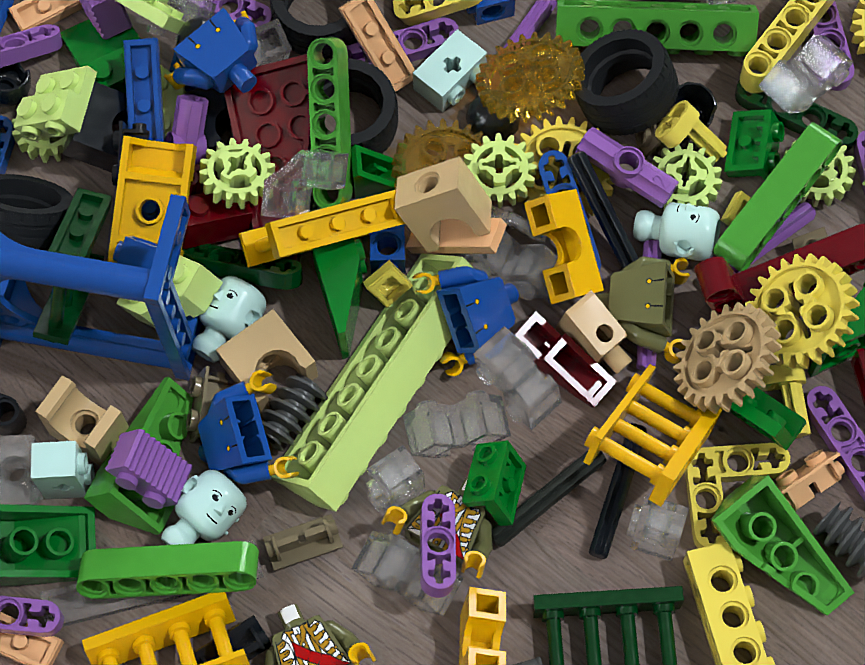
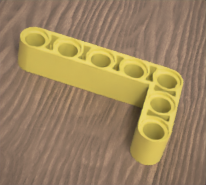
(783, 36)

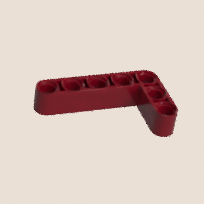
(724, 286)

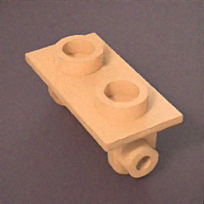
(819, 470)

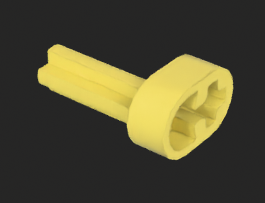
(684, 122)
(790, 384)

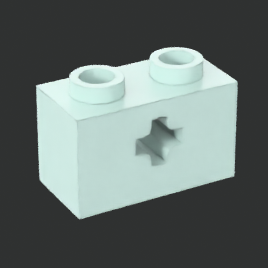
(449, 71)
(60, 469)

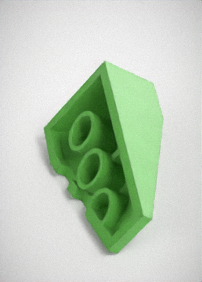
(165, 420)
(773, 537)

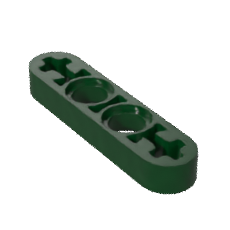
(794, 121)
(227, 261)

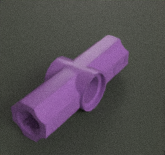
(190, 123)
(645, 177)

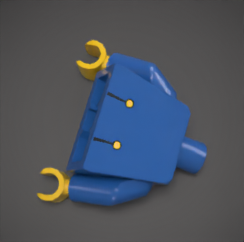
(217, 55)
(473, 309)
(235, 434)

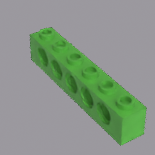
(640, 14)

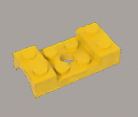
(148, 173)

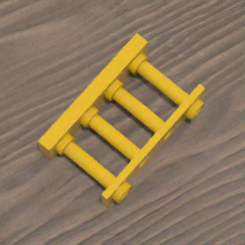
(320, 228)
(675, 458)
(167, 628)

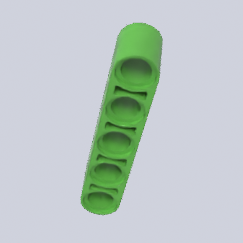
(337, 106)
(777, 196)
(168, 570)

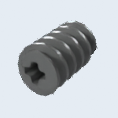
(290, 409)
(846, 534)

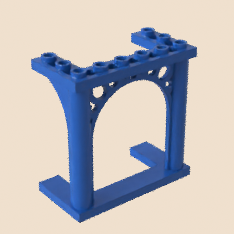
(153, 286)

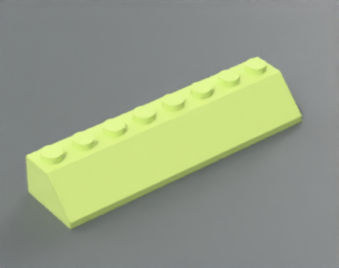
(371, 391)

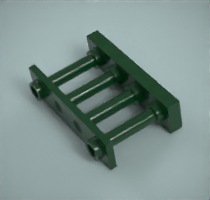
(76, 238)
(625, 604)

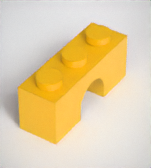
(563, 221)
(482, 627)

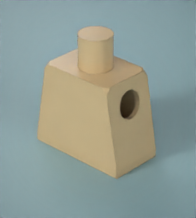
(589, 323)

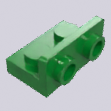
(753, 143)
(769, 418)
(495, 480)

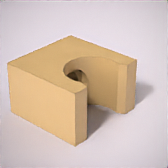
(439, 194)
(262, 347)
(68, 411)

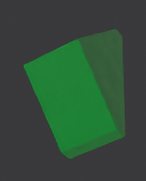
(371, 172)

